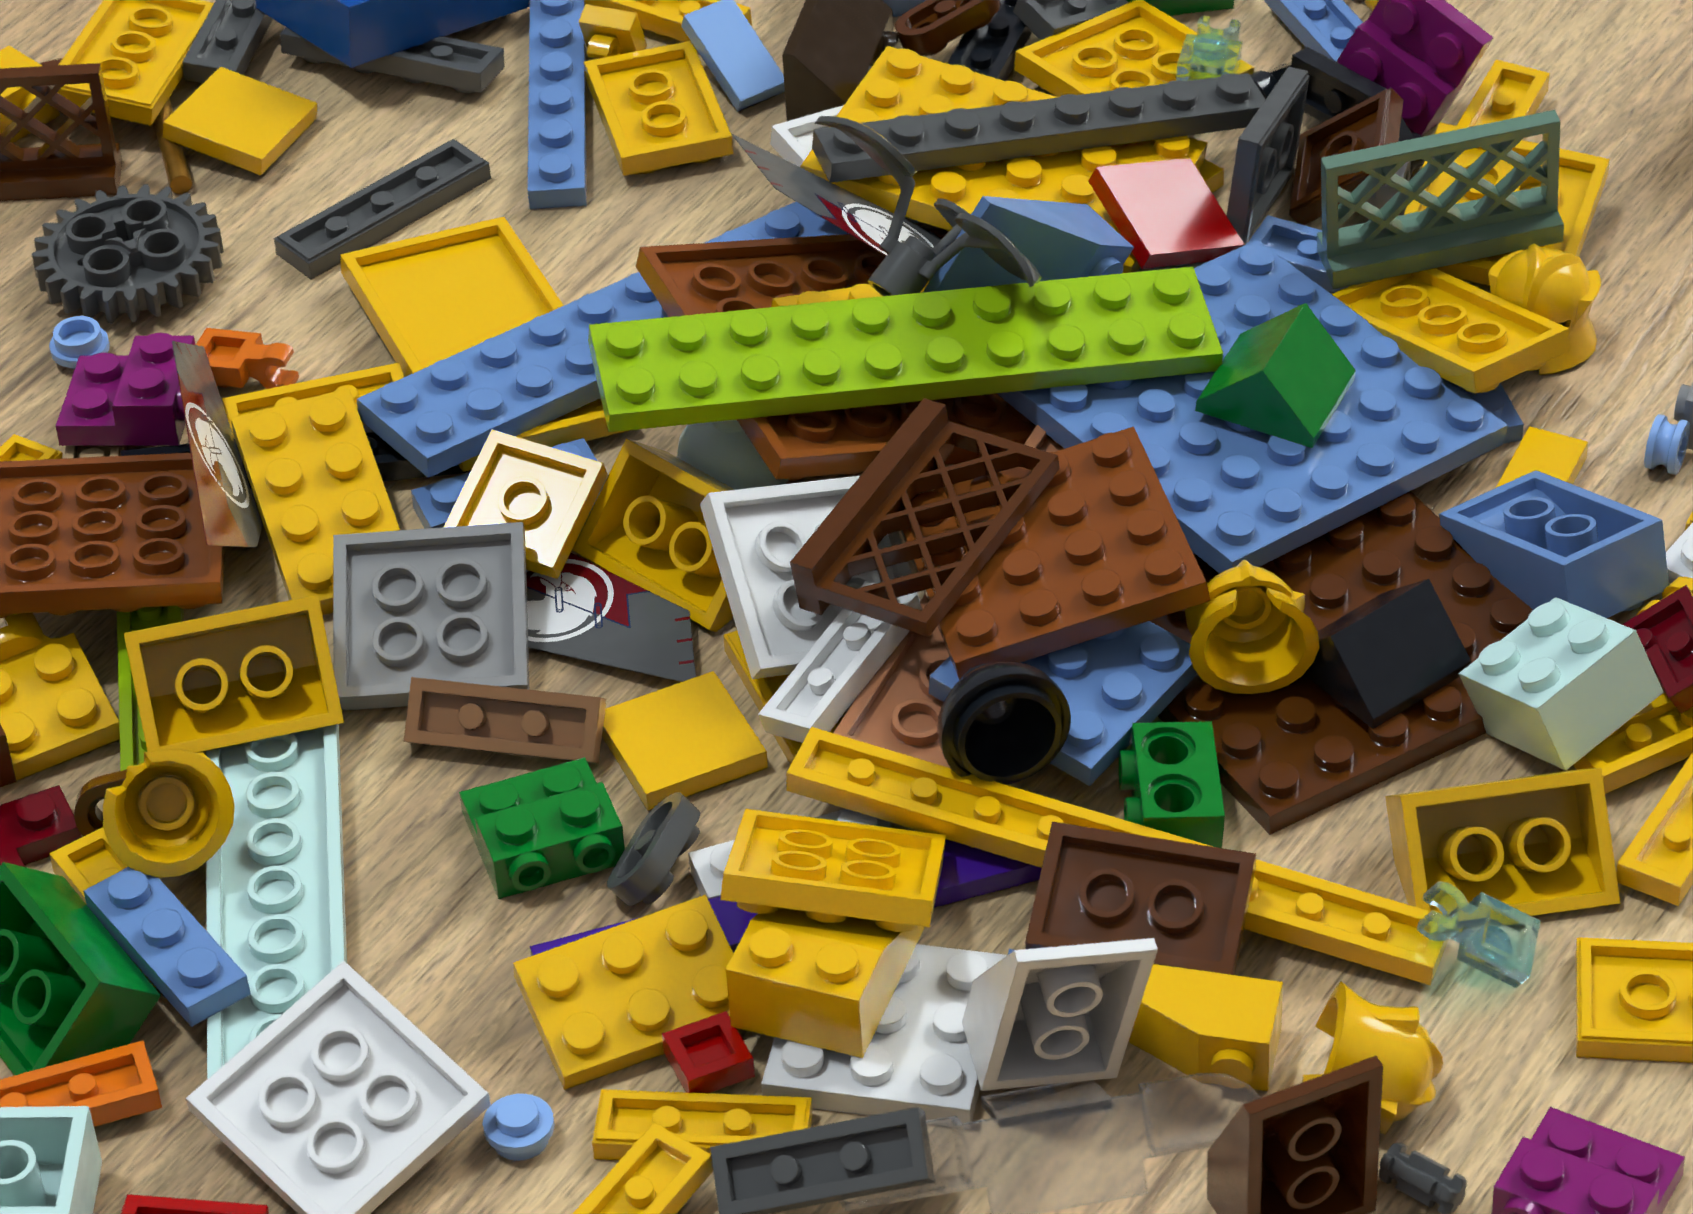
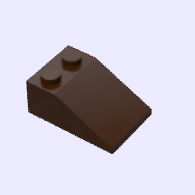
(1303, 1148)

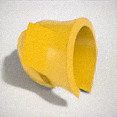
(1554, 288)
(1251, 632)
(169, 813)
(1394, 1037)

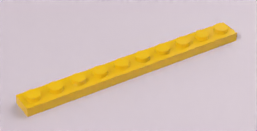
(1018, 826)

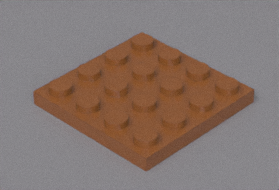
(104, 536)
(1078, 565)

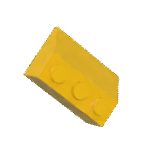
(655, 534)
(234, 677)
(1520, 840)

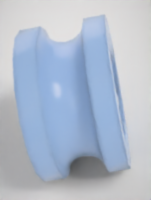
(1667, 444)

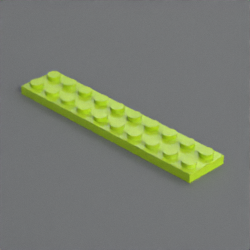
(902, 348)

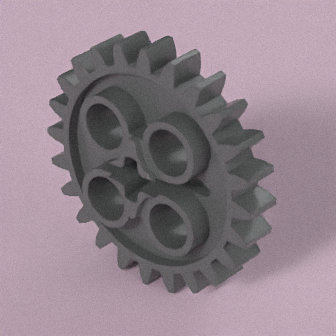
(128, 253)

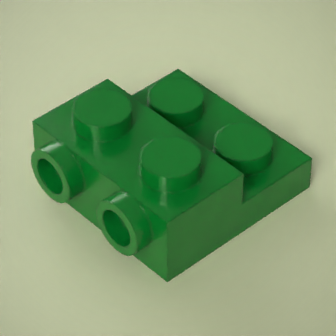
(543, 827)

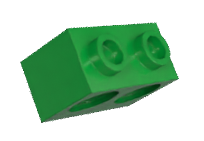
(1174, 780)

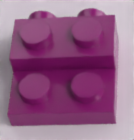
(1419, 52)
(125, 397)
(1585, 1170)

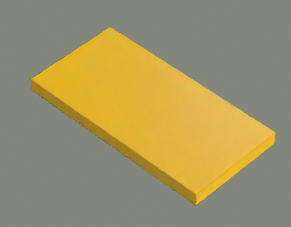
(454, 292)

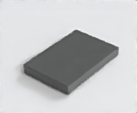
(1267, 153)

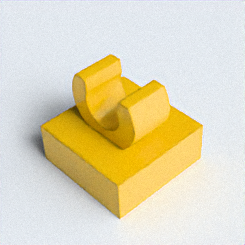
(610, 31)

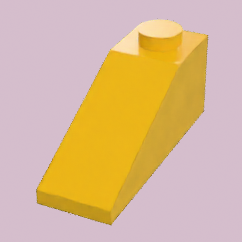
(1211, 1023)

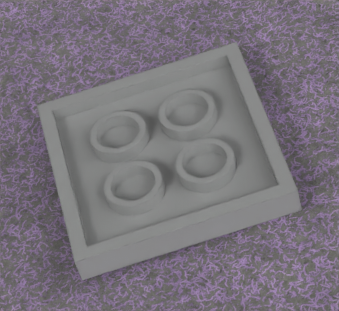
(428, 609)

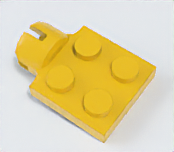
(49, 698)

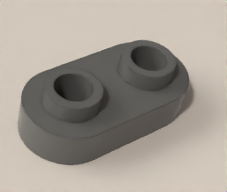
(658, 841)

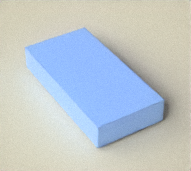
(734, 53)

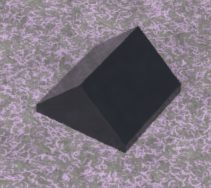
(1389, 653)

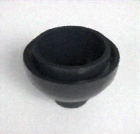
(1003, 722)

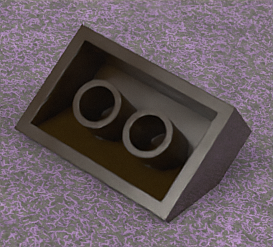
(833, 52)

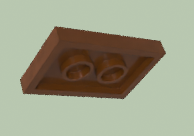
(1143, 887)

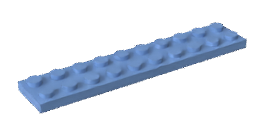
(531, 370)

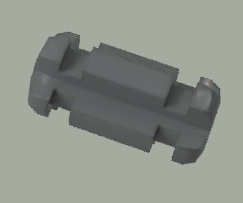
(1422, 1178)

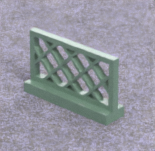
(1444, 230)

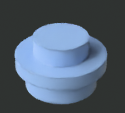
(77, 338)
(518, 1126)

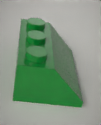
(61, 976)

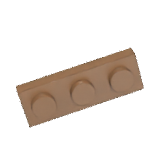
(504, 720)

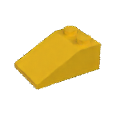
(816, 978)

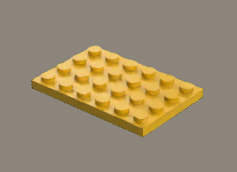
(916, 85)

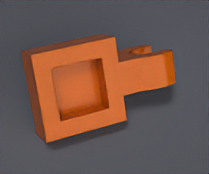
(241, 355)

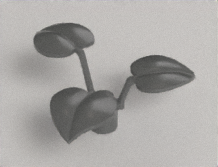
(913, 263)

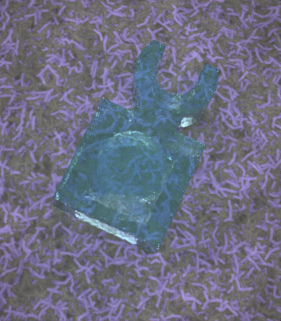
(1210, 52)
(1490, 933)

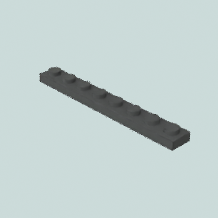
(1047, 125)

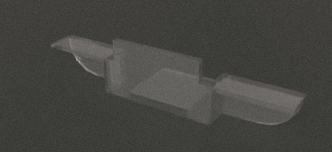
(1071, 1142)

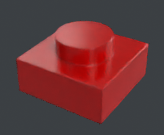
(708, 1054)

